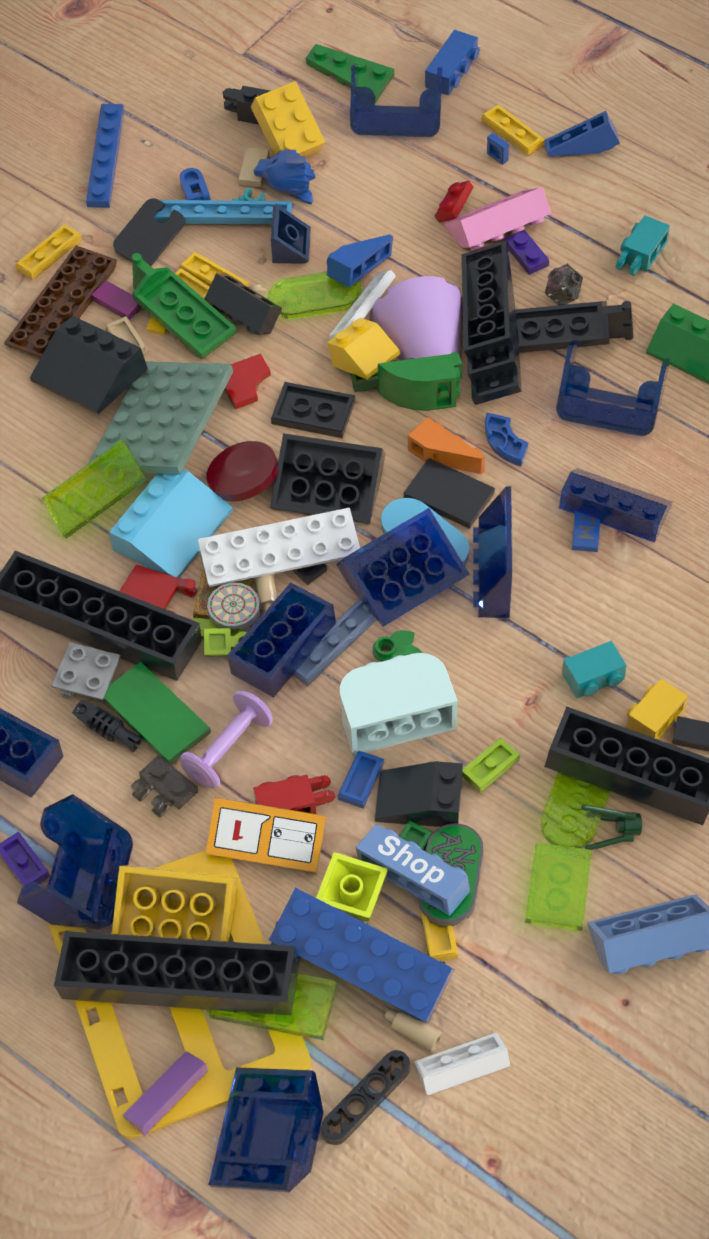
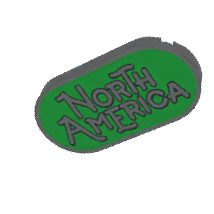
(462, 848)

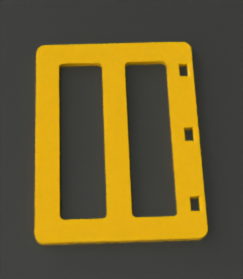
(215, 1086)

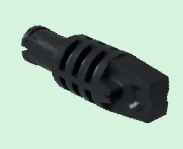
(106, 725)

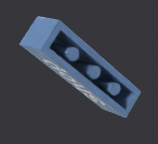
(414, 869)

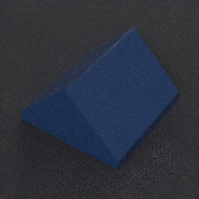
(289, 238)

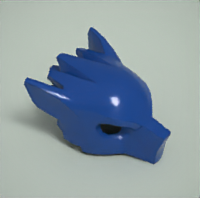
(288, 174)

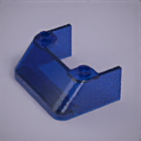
(395, 120)
(604, 408)

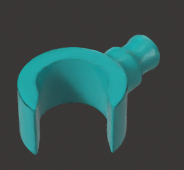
(247, 196)

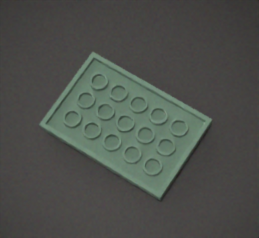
(166, 413)

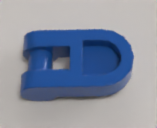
(191, 180)

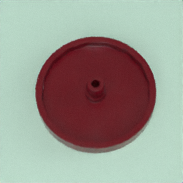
(242, 471)

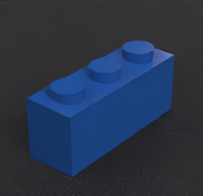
(455, 58)

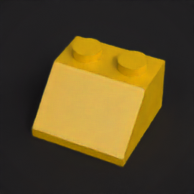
(361, 348)

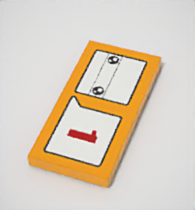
(265, 834)

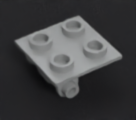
(85, 672)

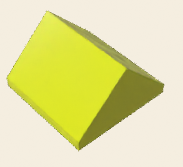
(352, 886)

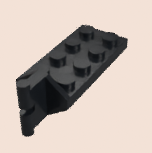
(561, 324)

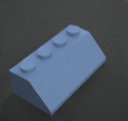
(651, 934)

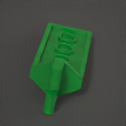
(179, 308)

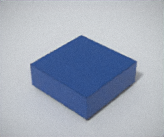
(497, 148)

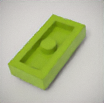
(490, 765)

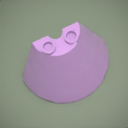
(421, 317)

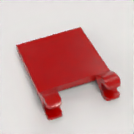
(156, 586)

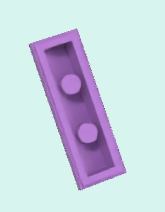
(165, 1092)

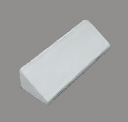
(462, 1063)

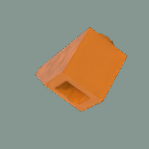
(436, 442)

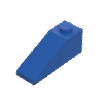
(584, 138)
(357, 259)

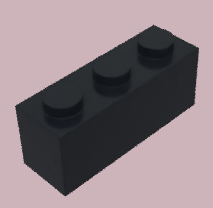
(243, 304)

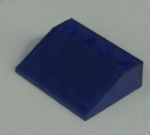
(494, 558)
(403, 568)

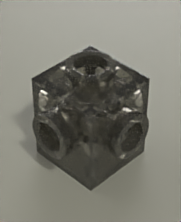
(563, 285)

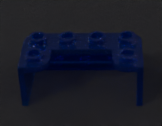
(84, 869)

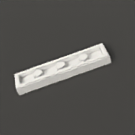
(365, 300)

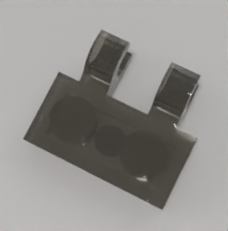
(168, 782)

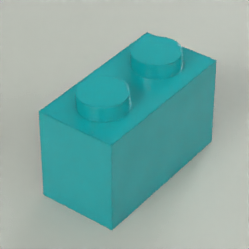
(594, 669)

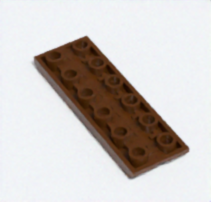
(63, 297)

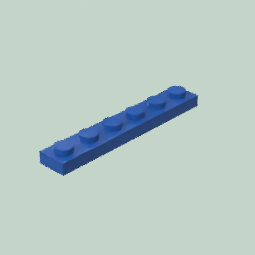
(105, 156)

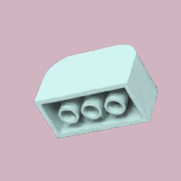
(397, 702)

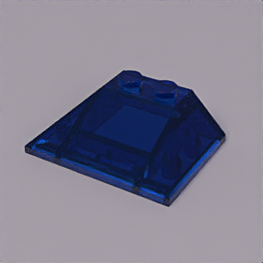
(268, 1130)

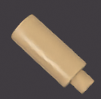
(266, 591)
(414, 1028)

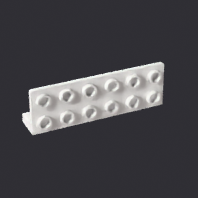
(278, 547)

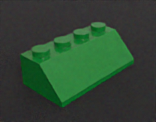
(683, 340)

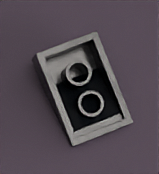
(420, 793)

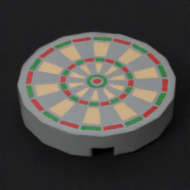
(233, 606)

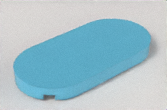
(406, 508)

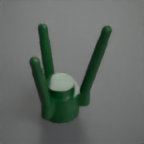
(626, 823)

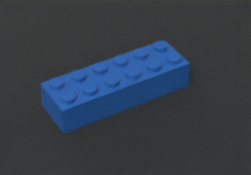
(362, 955)

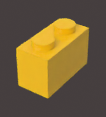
(656, 710)

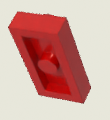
(453, 201)

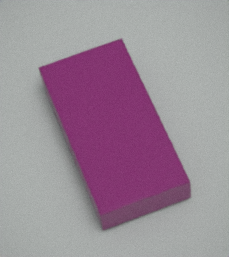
(116, 300)

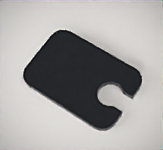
(147, 235)

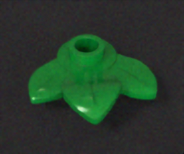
(398, 644)

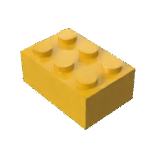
(287, 121)

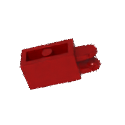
(295, 793)

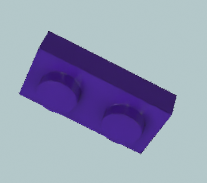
(527, 252)
(22, 860)

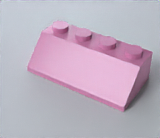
(499, 217)

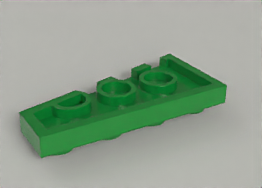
(339, 65)

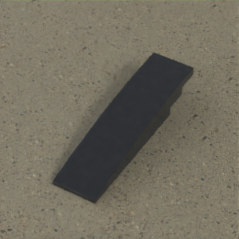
(490, 323)

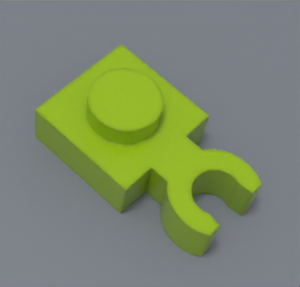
(219, 642)

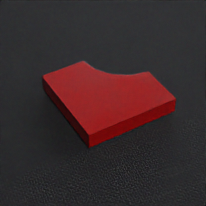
(246, 379)

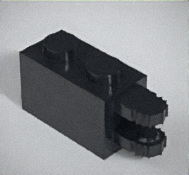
(241, 101)

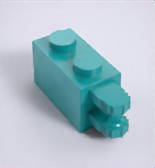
(643, 245)

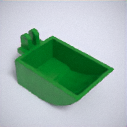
(421, 382)

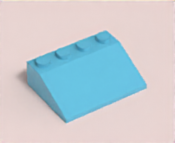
(167, 521)

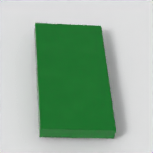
(155, 713)

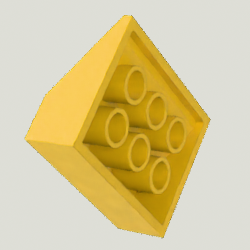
(174, 904)

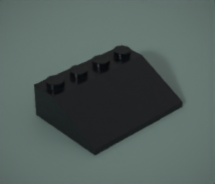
(88, 365)
(327, 477)

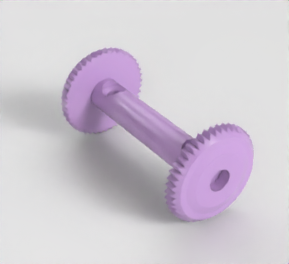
(251, 710)

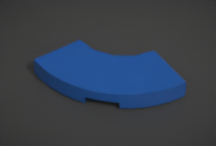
(503, 439)

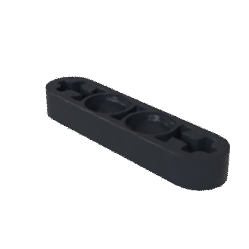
(368, 1099)

